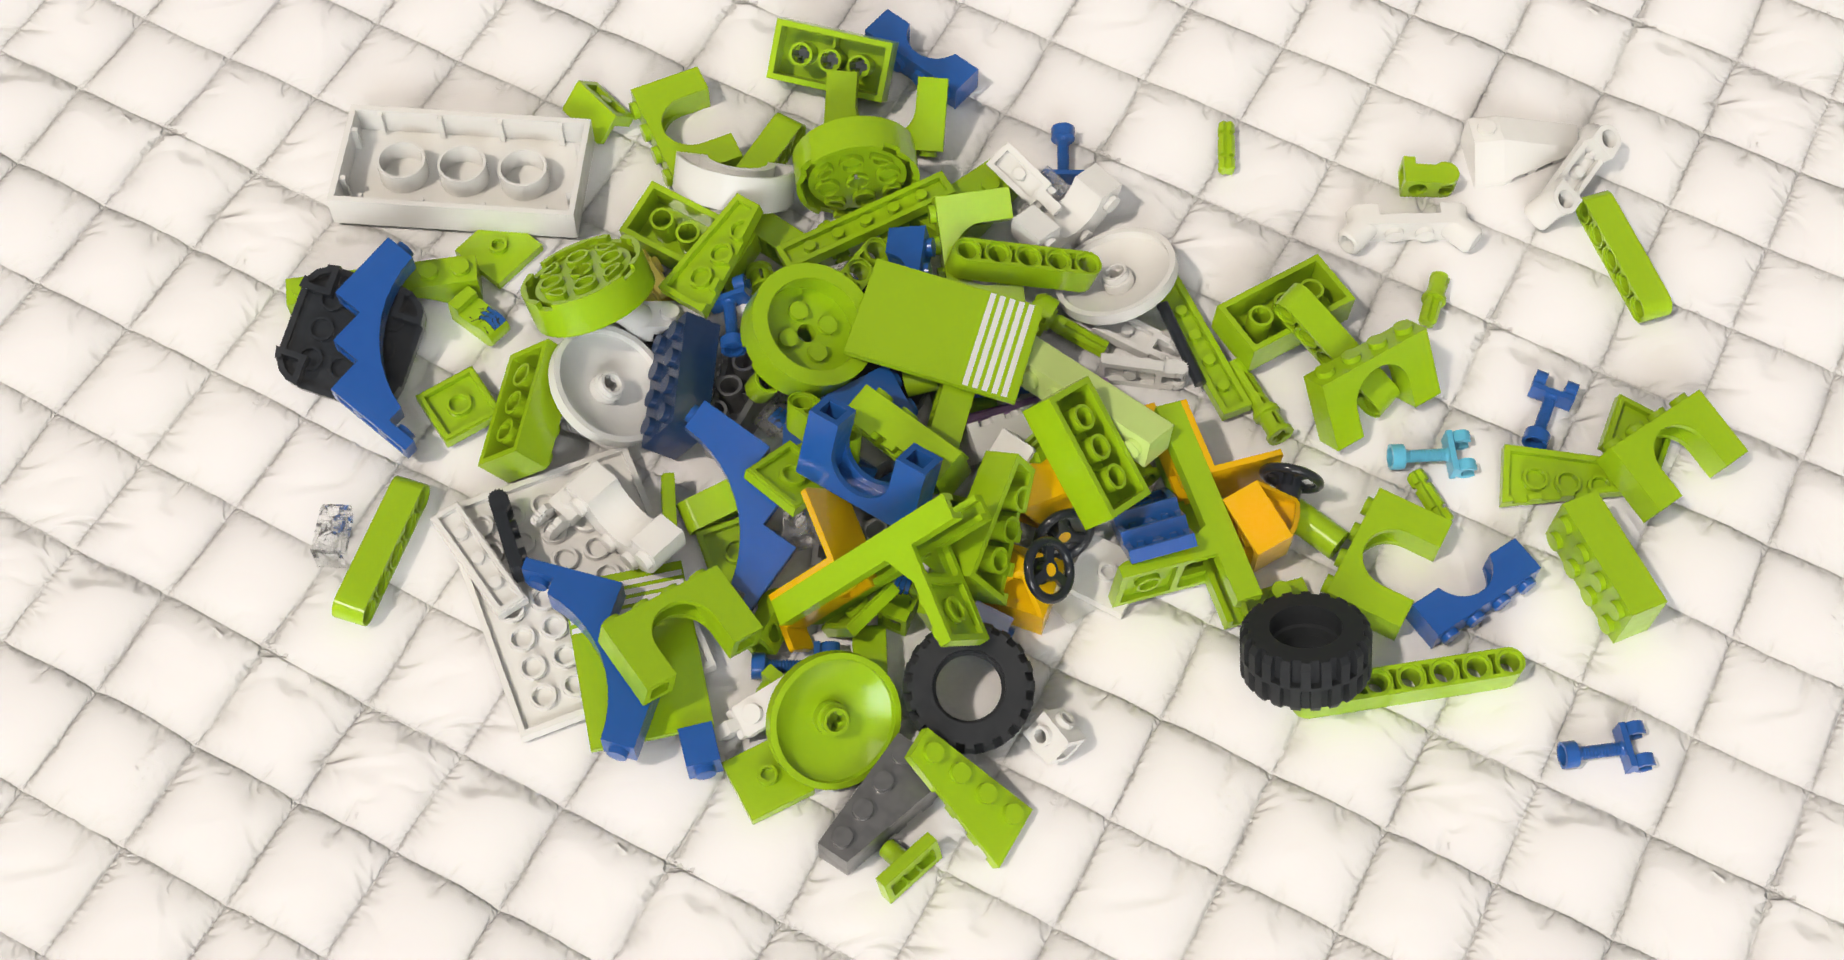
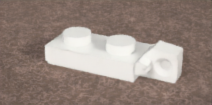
(1024, 178)
(748, 716)

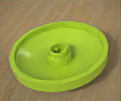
(832, 719)

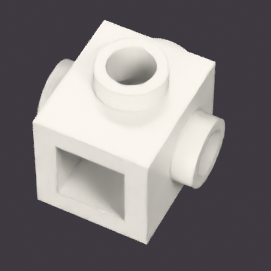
(1054, 735)

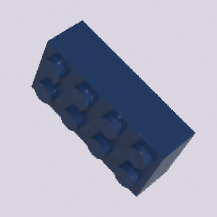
(679, 379)

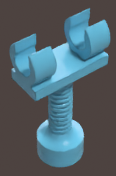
(1451, 441)

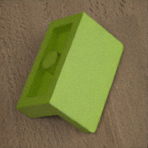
(593, 102)

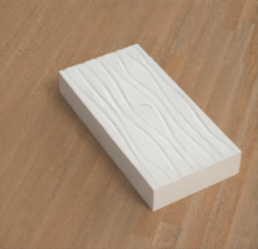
(462, 171)

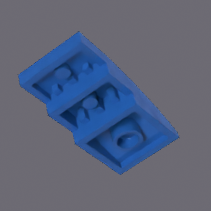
(1153, 527)

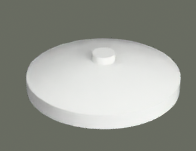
(1134, 277)
(602, 384)

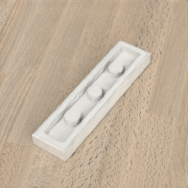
(479, 560)

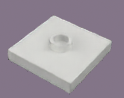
(1096, 572)

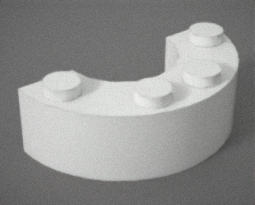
(717, 184)
(1084, 208)
(622, 525)

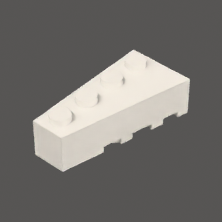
(982, 435)

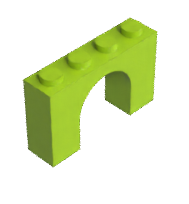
(664, 102)
(930, 113)
(961, 211)
(1336, 384)
(1633, 462)
(1386, 521)
(703, 598)

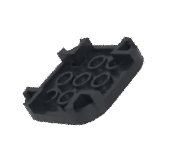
(307, 349)

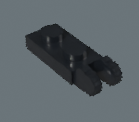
(508, 532)

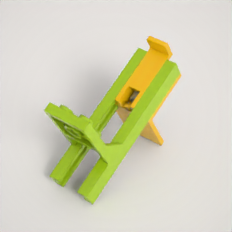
(1199, 489)
(861, 567)

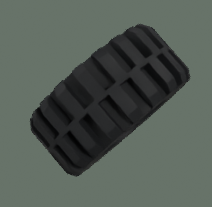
(1306, 651)
(980, 734)

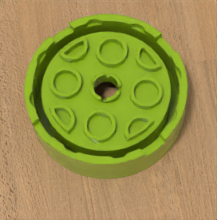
(864, 146)
(588, 286)
(796, 299)

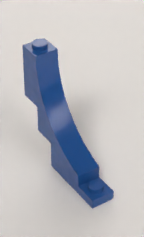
(365, 385)
(735, 449)
(587, 603)

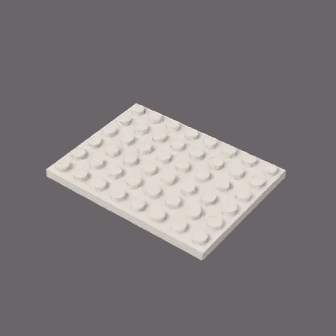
(535, 643)

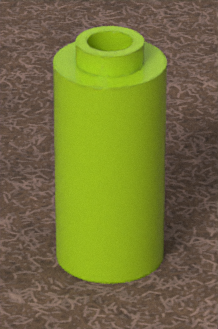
(1320, 530)

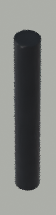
(1181, 343)

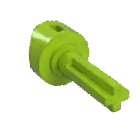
(1066, 327)

